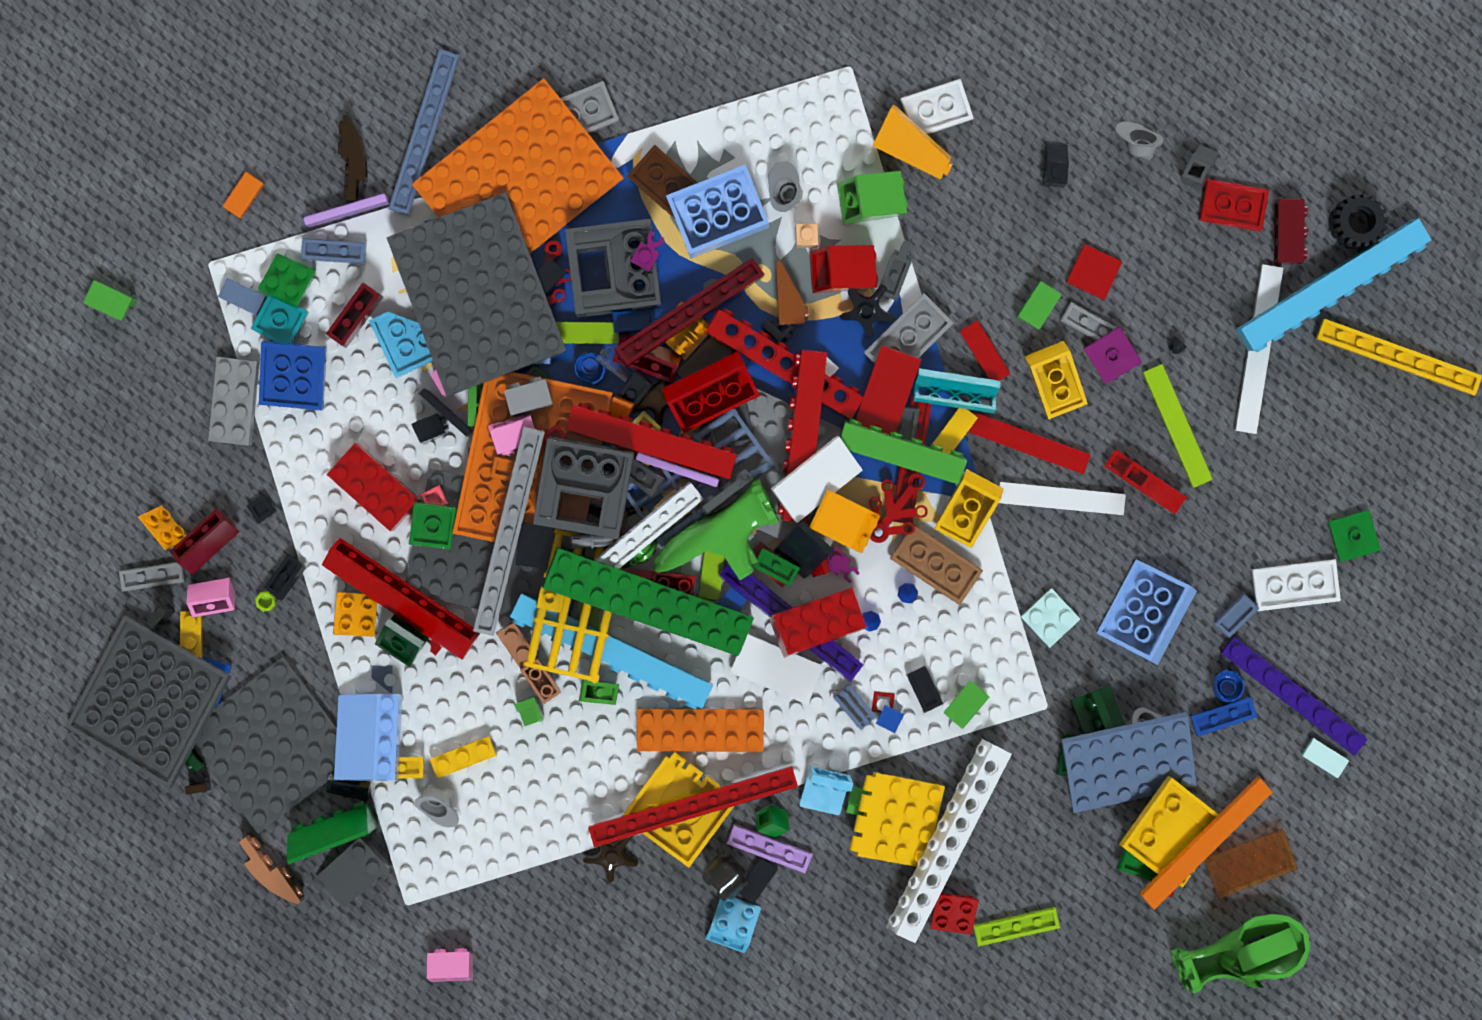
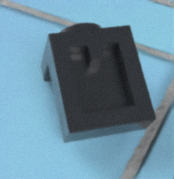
(773, 330)

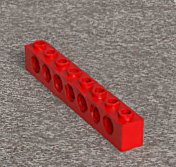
(717, 329)

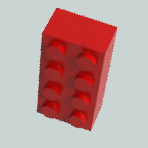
(710, 392)
(373, 487)
(817, 622)

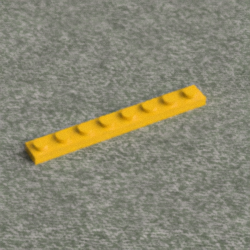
(1398, 357)

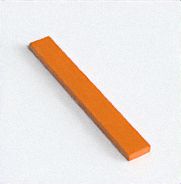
(1205, 843)

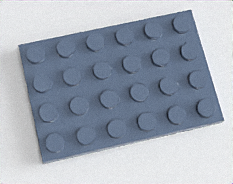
(1128, 761)

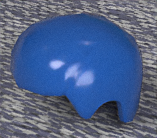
(588, 368)
(1228, 686)

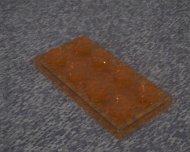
(1250, 863)

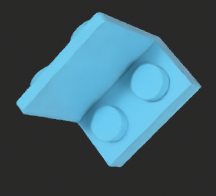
(825, 790)
(733, 924)

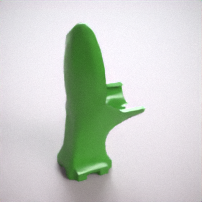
(723, 533)
(1228, 958)

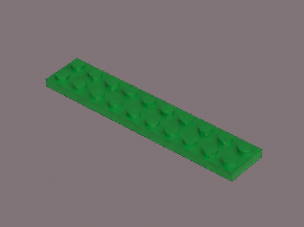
(647, 601)

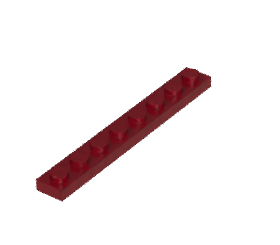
(689, 312)

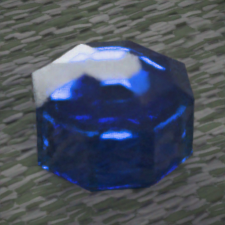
(907, 593)
(871, 620)

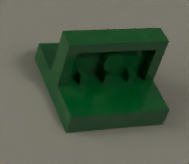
(401, 640)
(1097, 711)

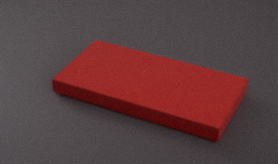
(888, 389)

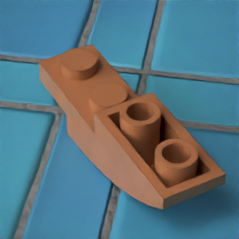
(518, 647)
(277, 879)

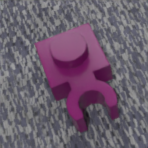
(646, 254)
(839, 562)

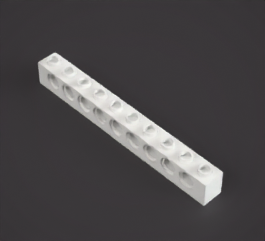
(950, 851)

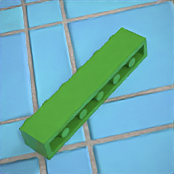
(902, 452)

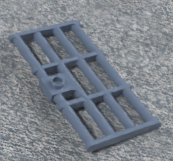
(704, 489)

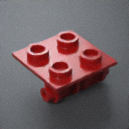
(954, 913)

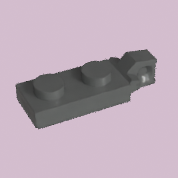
(897, 271)
(727, 491)

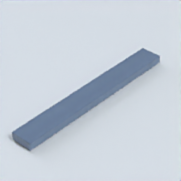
(424, 131)

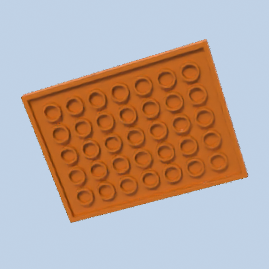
(533, 155)
(483, 495)

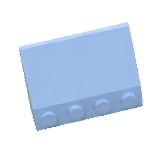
(718, 211)
(1146, 611)
(368, 737)

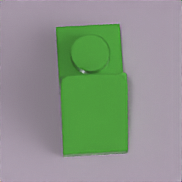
(599, 692)

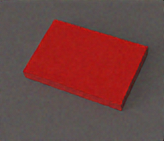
(1234, 205)

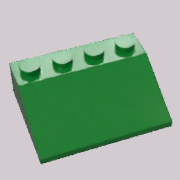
(330, 832)

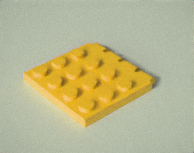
(671, 783)
(896, 818)
(1167, 826)

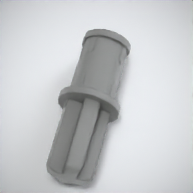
(589, 540)

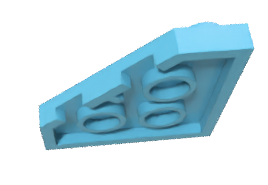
(401, 343)

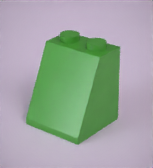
(872, 197)

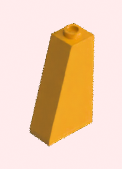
(909, 143)

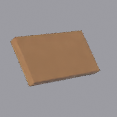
(936, 564)

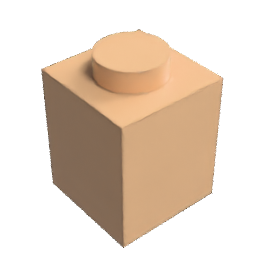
(806, 235)

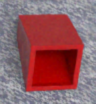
(843, 268)

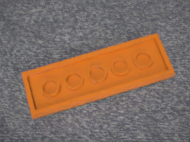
(700, 730)

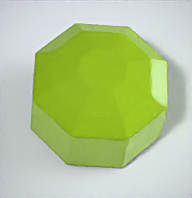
(265, 601)

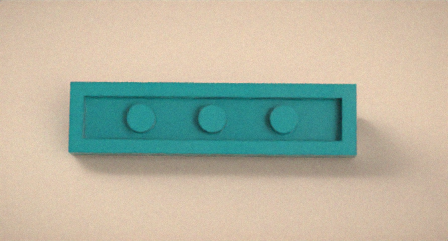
(955, 386)

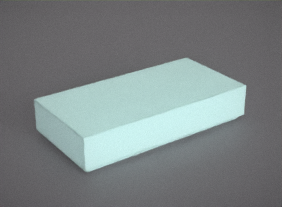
(1325, 757)

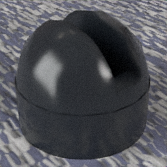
(1176, 345)

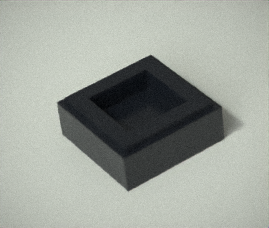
(261, 508)

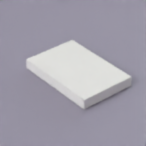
(938, 107)

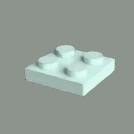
(1050, 617)

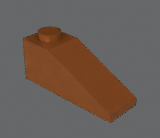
(790, 304)

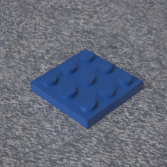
(292, 375)

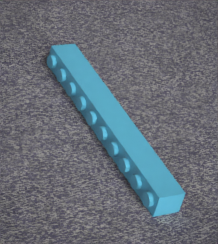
(1333, 284)
(622, 657)

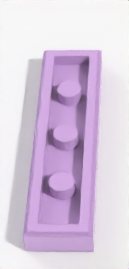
(346, 210)
(678, 469)
(769, 848)

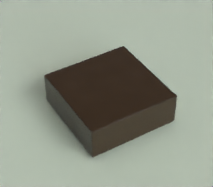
(198, 787)

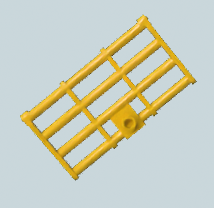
(558, 603)

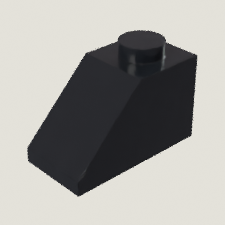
(1056, 165)
(430, 428)

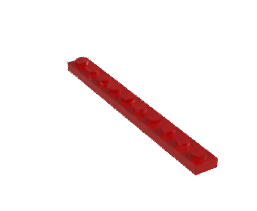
(693, 806)

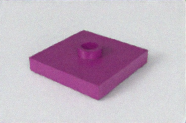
(1112, 355)

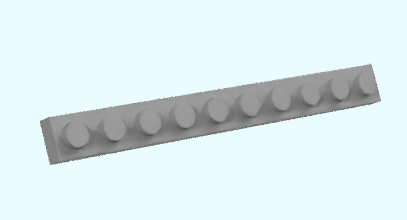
(508, 530)

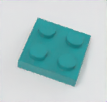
(279, 321)

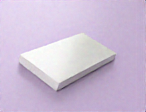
(808, 483)
(1296, 585)
(765, 666)

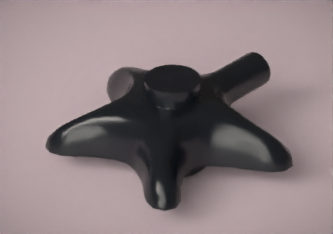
(867, 309)

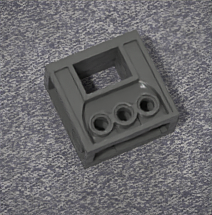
(615, 242)
(578, 480)

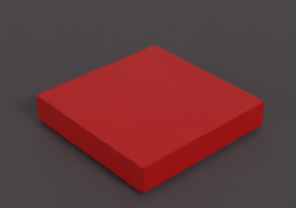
(1094, 272)

